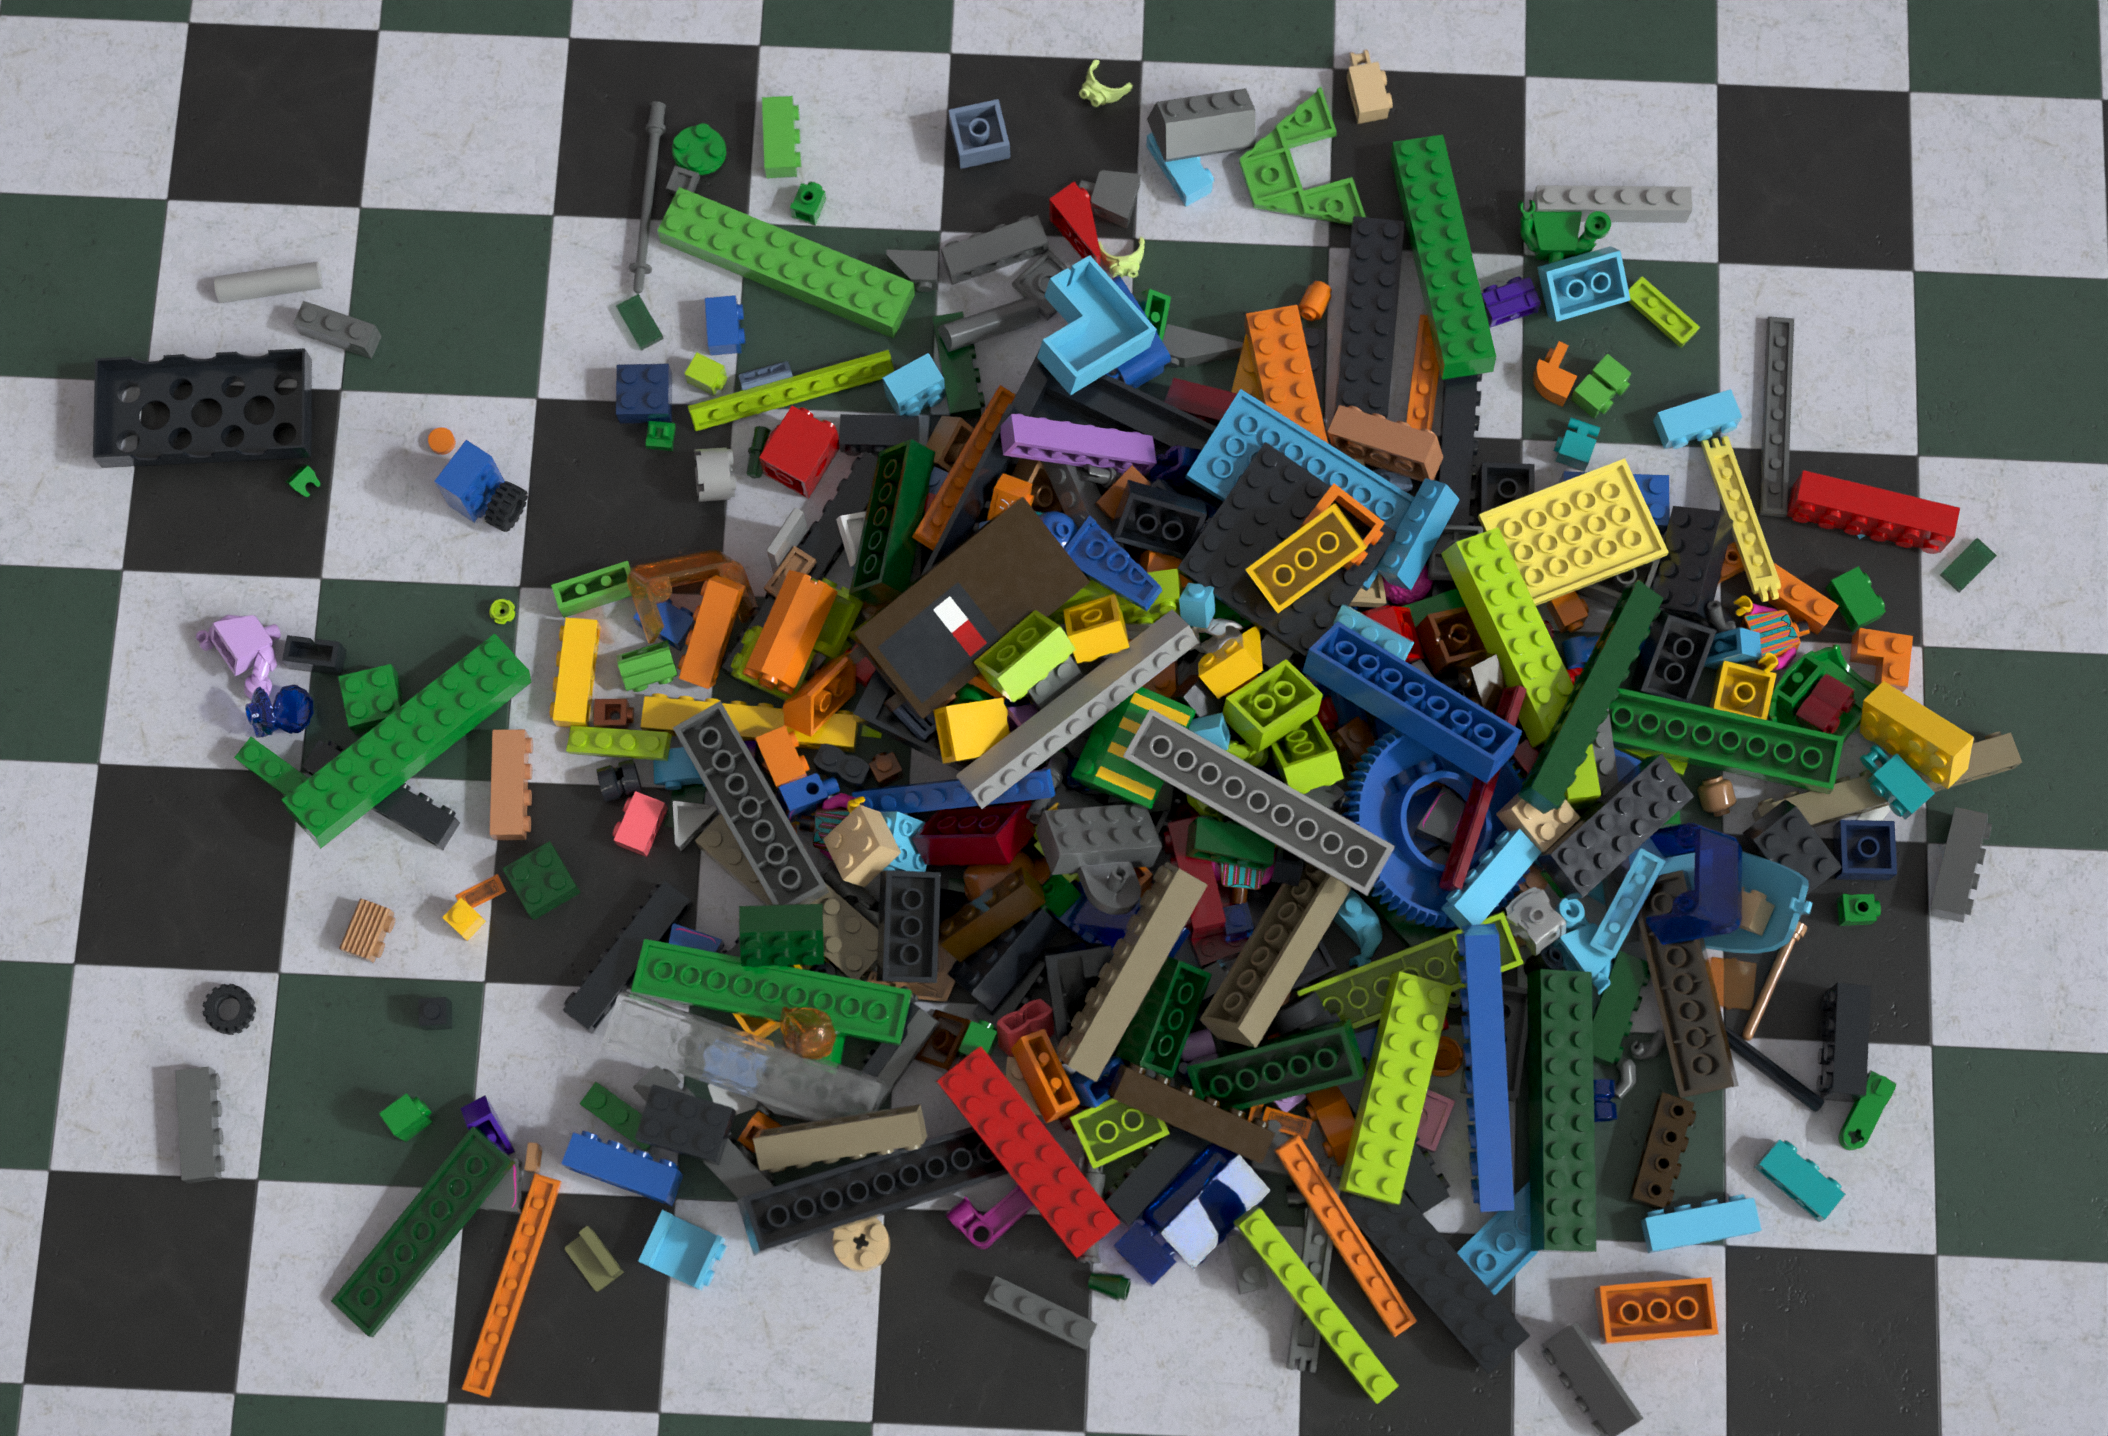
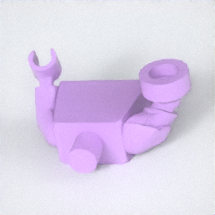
(244, 645)

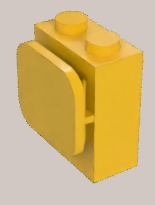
(970, 728)

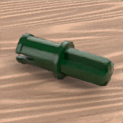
(760, 437)

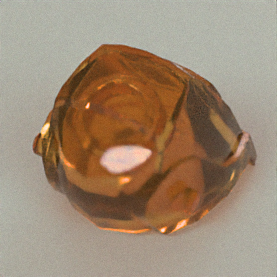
(807, 1032)

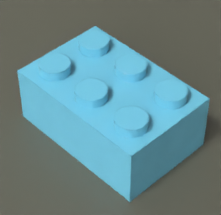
(1583, 283)

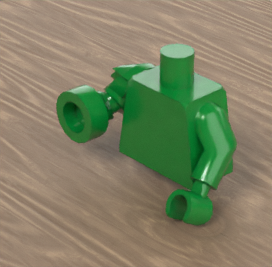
(1556, 234)

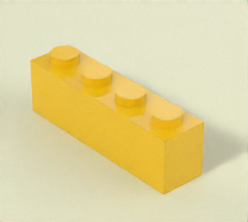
(576, 672)

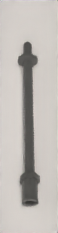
(655, 128)

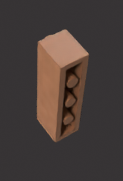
(510, 784)

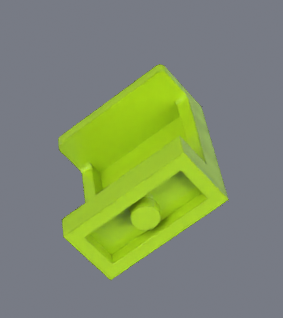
(838, 621)
(740, 661)

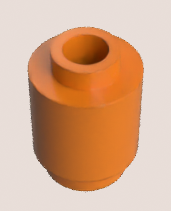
(1315, 301)

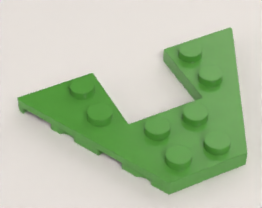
(1274, 178)

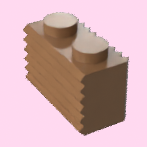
(367, 931)

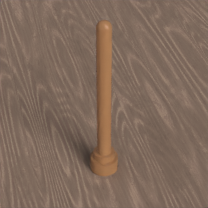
(1771, 982)

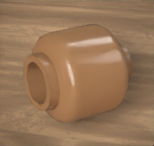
(1716, 795)

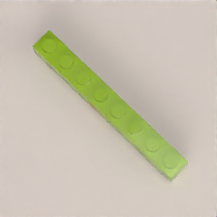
(1315, 1304)

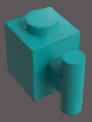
(1575, 447)

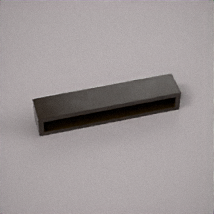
(1191, 1113)

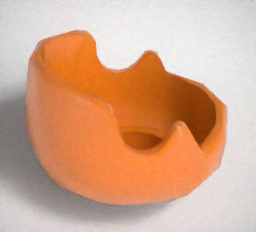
(1448, 1057)

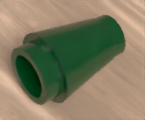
(1111, 1285)

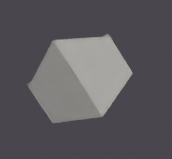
(690, 821)

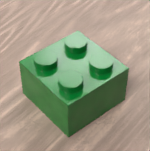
(370, 696)

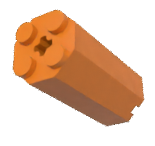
(790, 632)

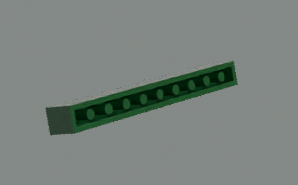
(1591, 697)

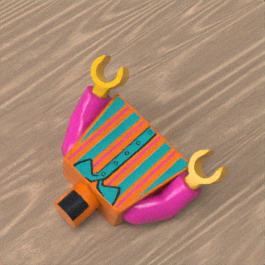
(1777, 633)

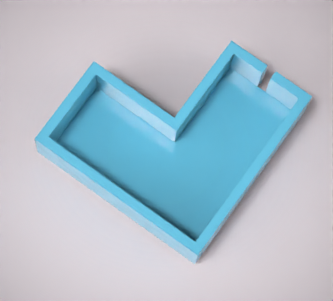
(1101, 326)

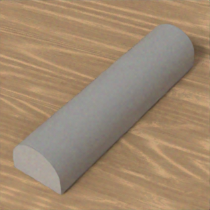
(268, 282)

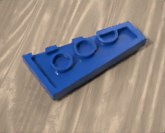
(1111, 565)

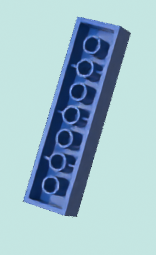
(1412, 701)

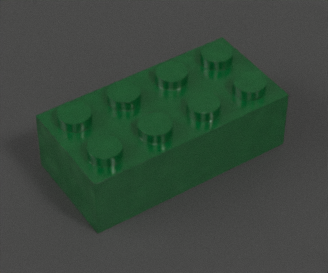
(1165, 1017)

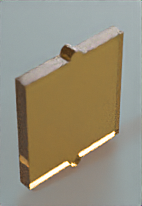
(1734, 982)

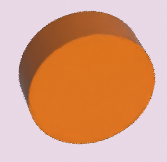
(441, 441)

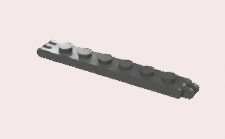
(1316, 1257)

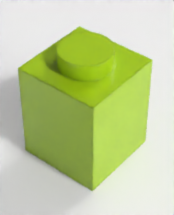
(706, 374)

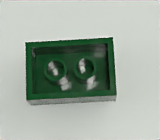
(781, 935)

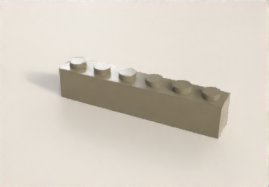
(840, 1137)

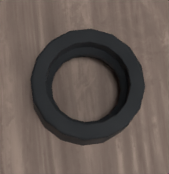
(1298, 1012)

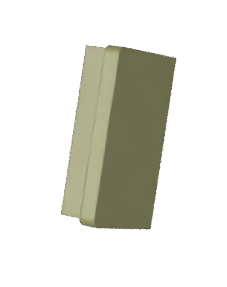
(593, 1259)

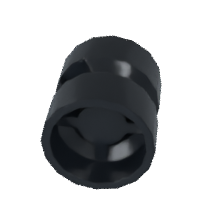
(619, 780)

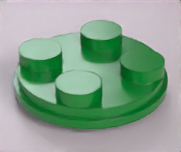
(699, 149)

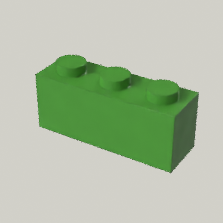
(780, 137)
(592, 589)

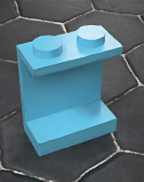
(683, 1251)

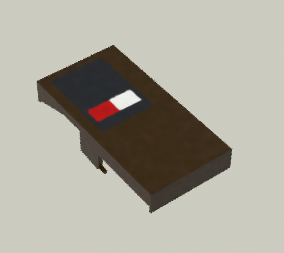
(964, 605)

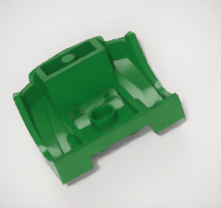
(1802, 679)

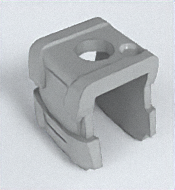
(1534, 920)

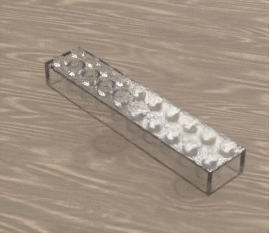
(737, 1060)

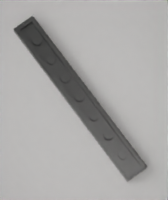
(1776, 417)

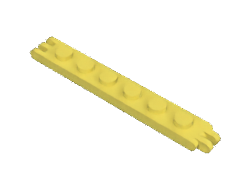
(1746, 527)

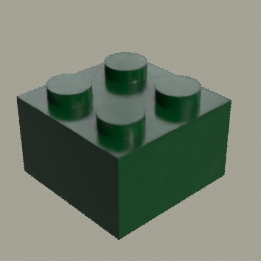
(541, 880)

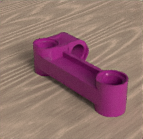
(996, 1220)

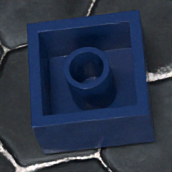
(643, 393)
(1865, 849)

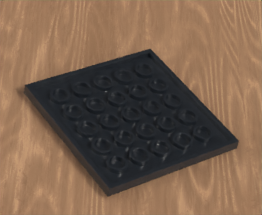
(1254, 519)

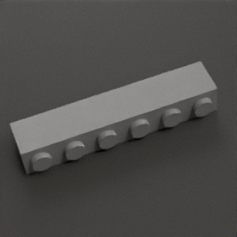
(1620, 203)

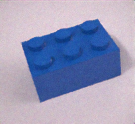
(469, 481)

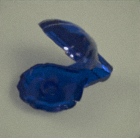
(290, 711)

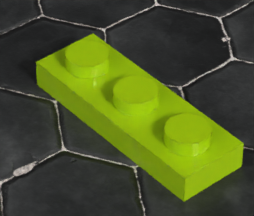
(1662, 312)

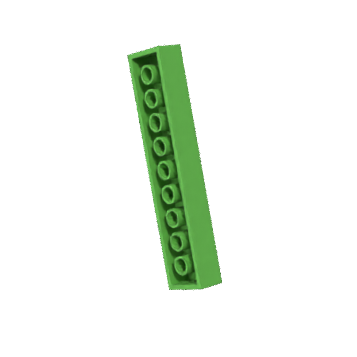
(786, 262)

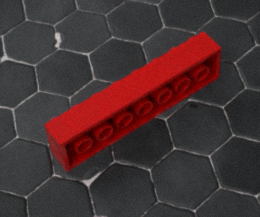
(1028, 1152)

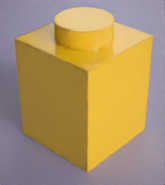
(464, 919)

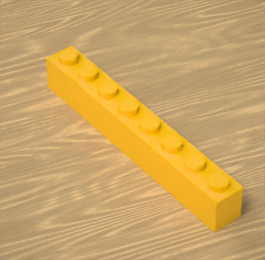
(664, 713)

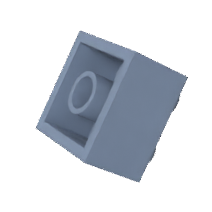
(979, 133)

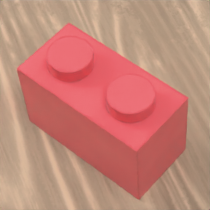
(640, 823)

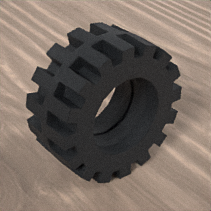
(506, 506)
(214, 1001)

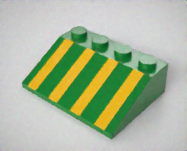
(1102, 760)

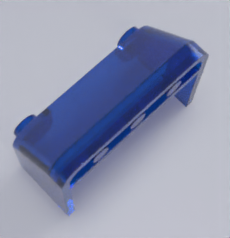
(1717, 894)

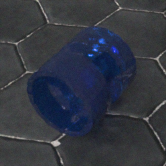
(1604, 1108)

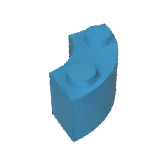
(676, 771)

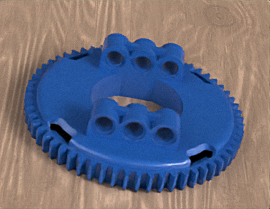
(1380, 804)

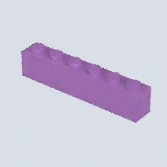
(1076, 444)

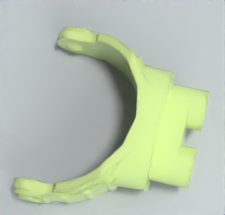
(1097, 92)
(1124, 265)

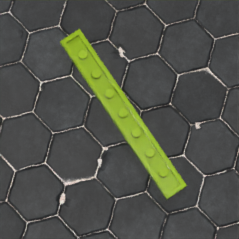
(791, 390)

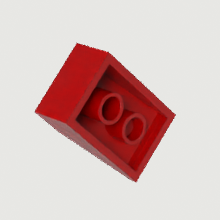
(1073, 217)

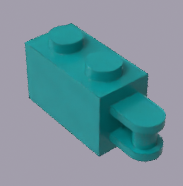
(1896, 782)

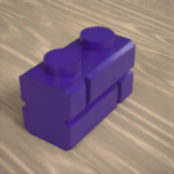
(1510, 301)

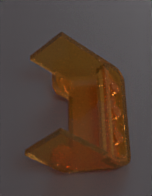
(654, 581)

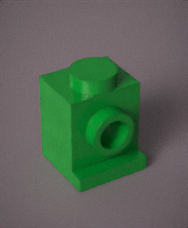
(808, 210)
(1059, 895)
(1850, 914)

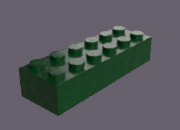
(890, 521)
(1279, 1067)

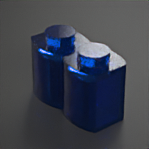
(1174, 465)

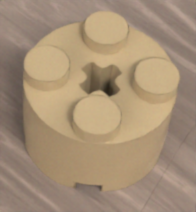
(868, 1257)

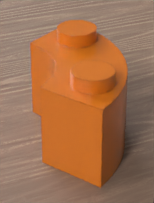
(1333, 1119)

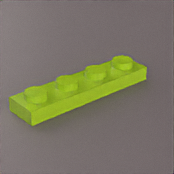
(619, 743)

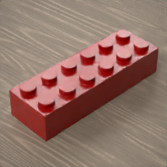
(1872, 512)

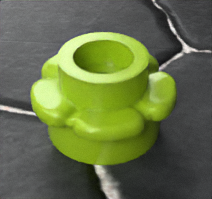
(502, 604)

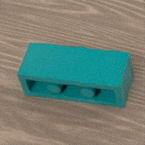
(1800, 1179)

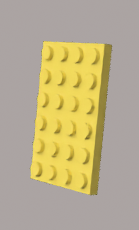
(1578, 531)

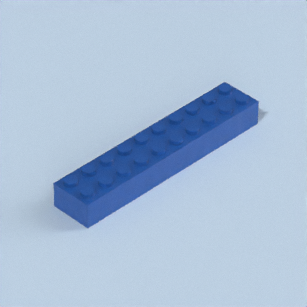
(1487, 1067)

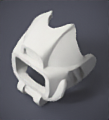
(1221, 630)

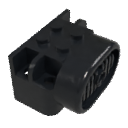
(1070, 974)

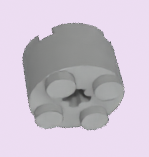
(714, 475)

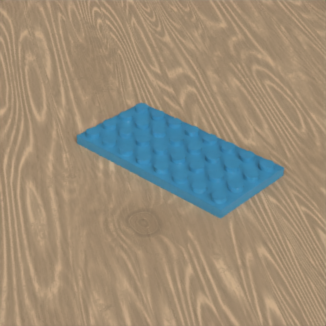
(1252, 423)

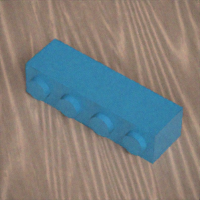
(1418, 534)

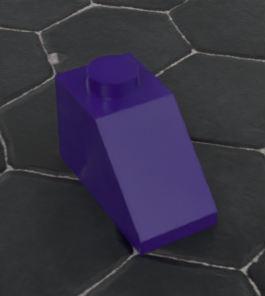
(483, 1116)

